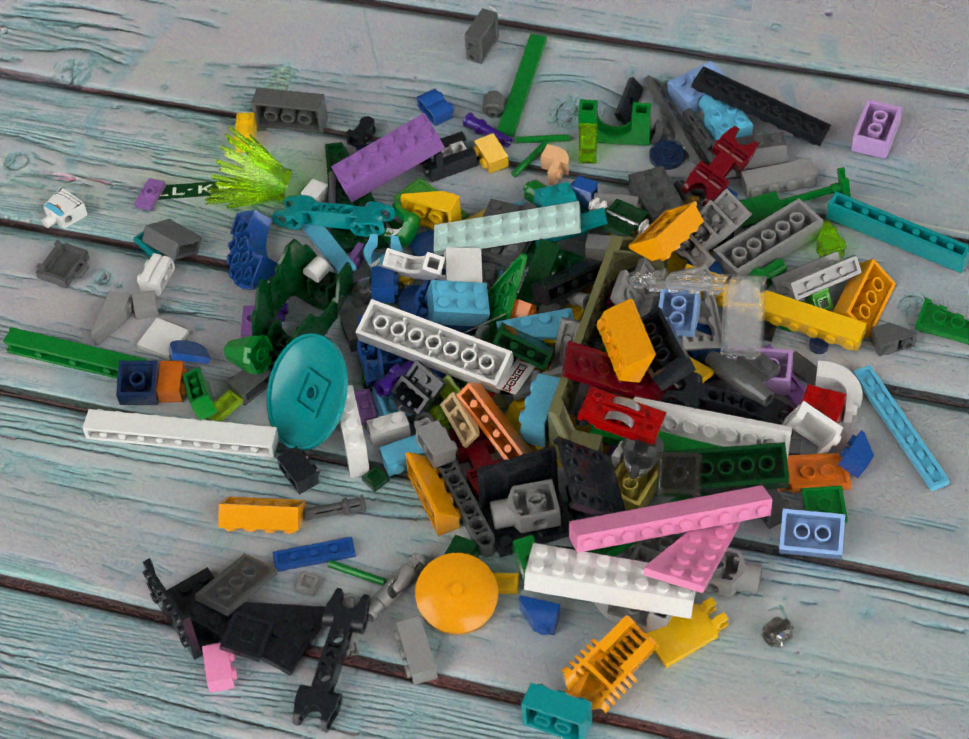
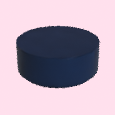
(818, 346)

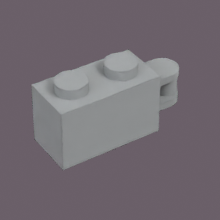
(435, 442)

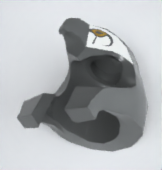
(640, 456)

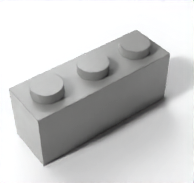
(415, 650)

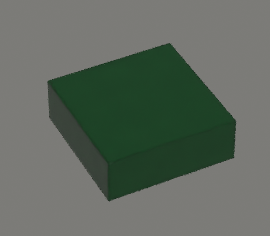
(375, 478)

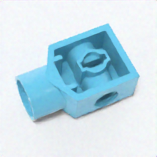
(721, 117)

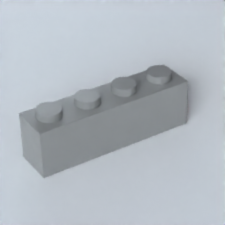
(779, 178)

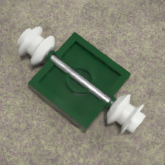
(621, 217)

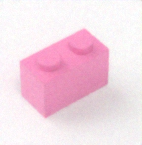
(218, 668)

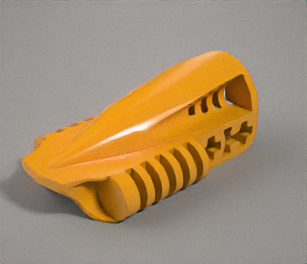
(609, 664)

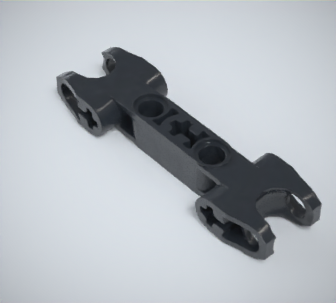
(705, 397)
(321, 695)

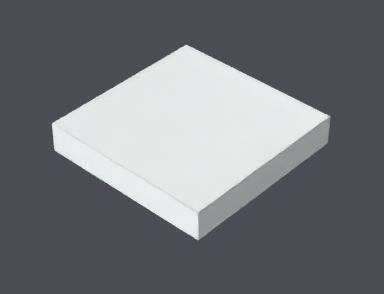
(159, 336)

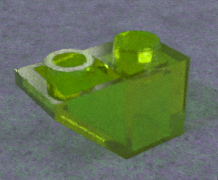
(588, 143)
(830, 241)

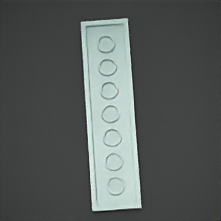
(508, 228)

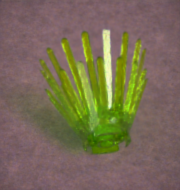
(255, 182)

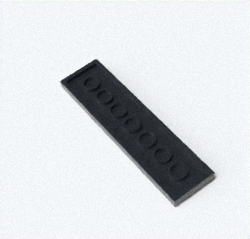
(761, 106)

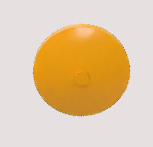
(456, 593)

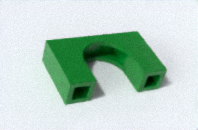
(634, 133)

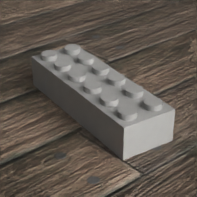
(769, 239)

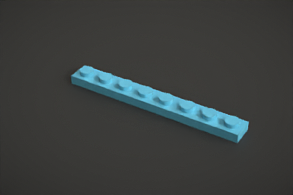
(901, 429)

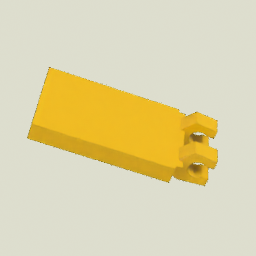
(687, 635)

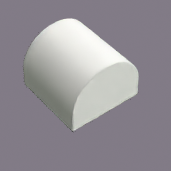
(316, 269)

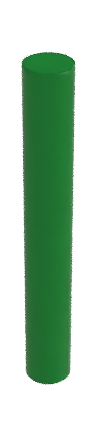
(538, 139)
(522, 166)
(357, 573)

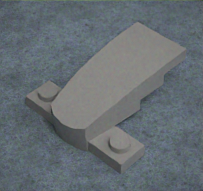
(719, 222)

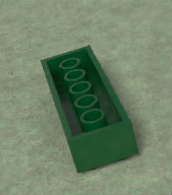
(743, 467)

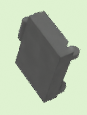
(63, 264)

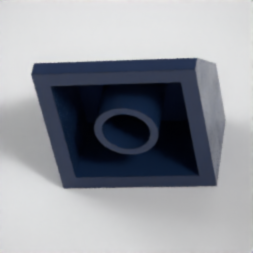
(137, 383)

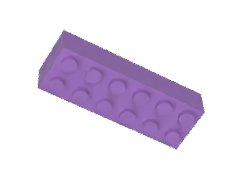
(388, 157)

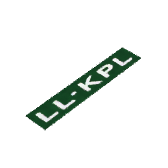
(188, 190)

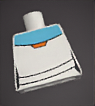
(63, 209)

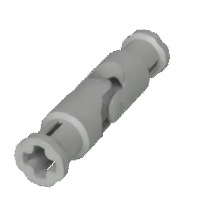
(401, 578)

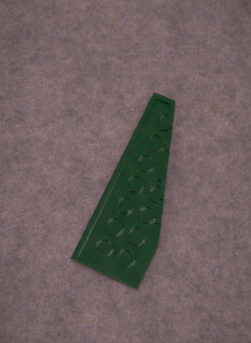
(344, 237)

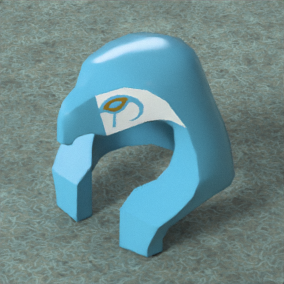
(376, 259)

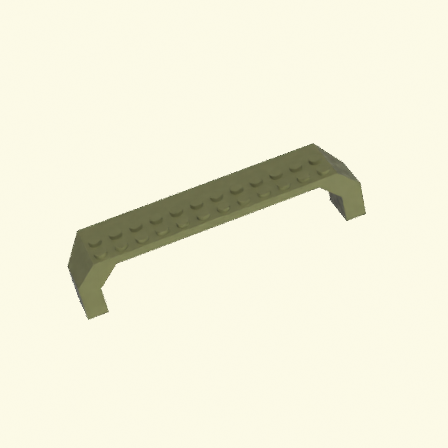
(616, 259)

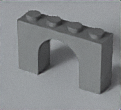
(597, 244)

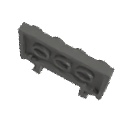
(504, 253)

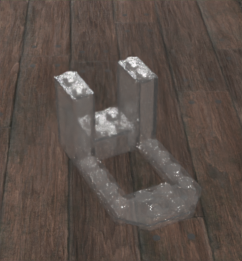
(742, 304)

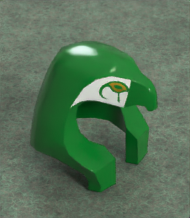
(407, 230)

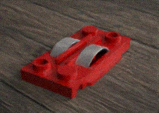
(621, 416)

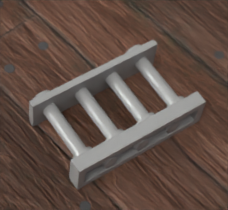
(816, 275)

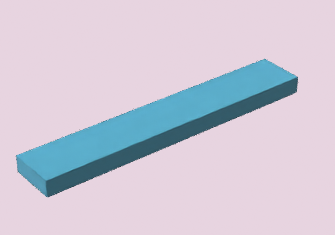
(327, 246)

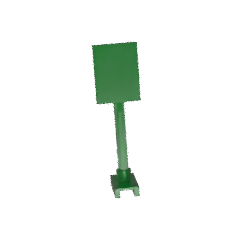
(769, 203)

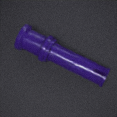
(481, 127)

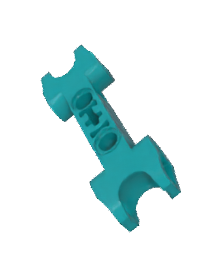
(343, 216)

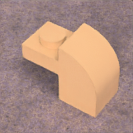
(556, 162)

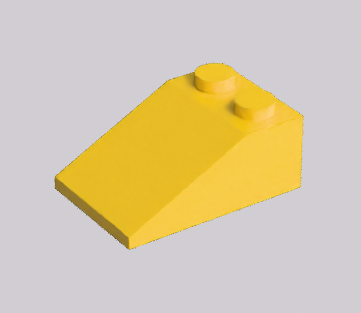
(433, 207)

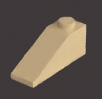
(460, 419)

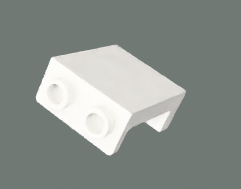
(814, 427)

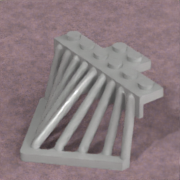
(647, 301)

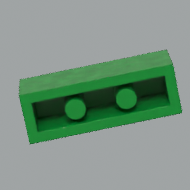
(199, 393)

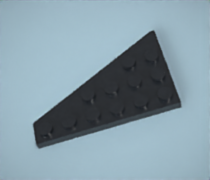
(292, 632)

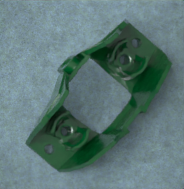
(290, 281)

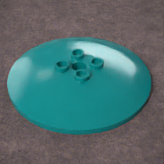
(305, 366)

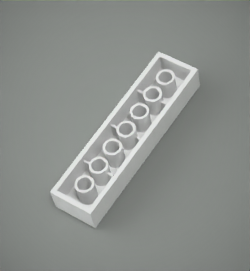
(434, 345)
(603, 581)

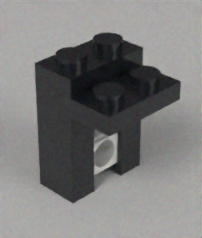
(451, 160)

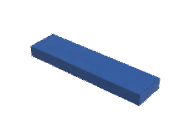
(314, 554)

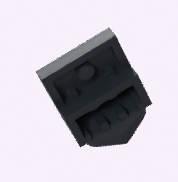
(417, 389)

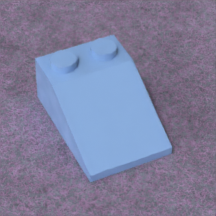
(682, 310)

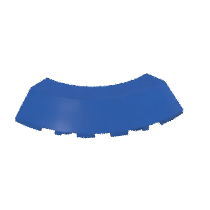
(248, 250)

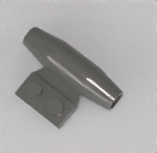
(745, 375)

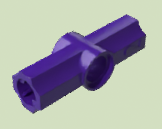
(384, 385)

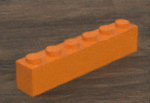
(492, 421)

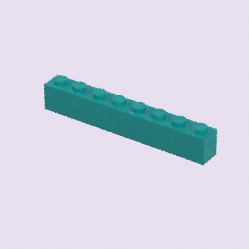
(898, 232)

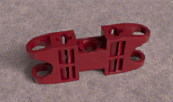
(728, 156)
(477, 456)

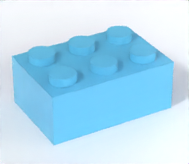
(458, 303)
(536, 405)

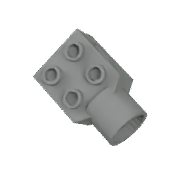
(528, 507)
(734, 575)

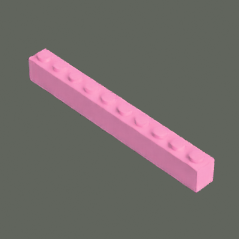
(669, 518)

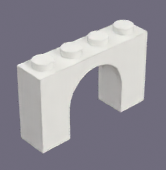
(353, 437)

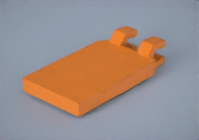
(816, 471)

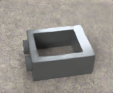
(481, 36)

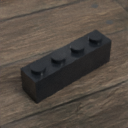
(566, 282)

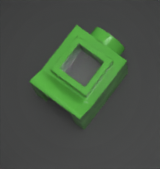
(820, 299)

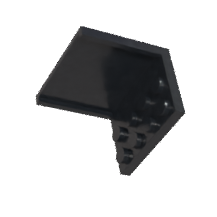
(590, 480)
(496, 483)
(175, 602)

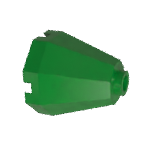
(250, 353)

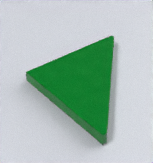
(503, 293)

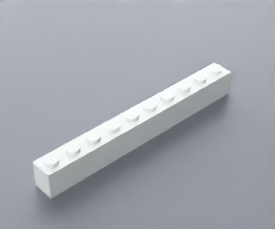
(181, 433)

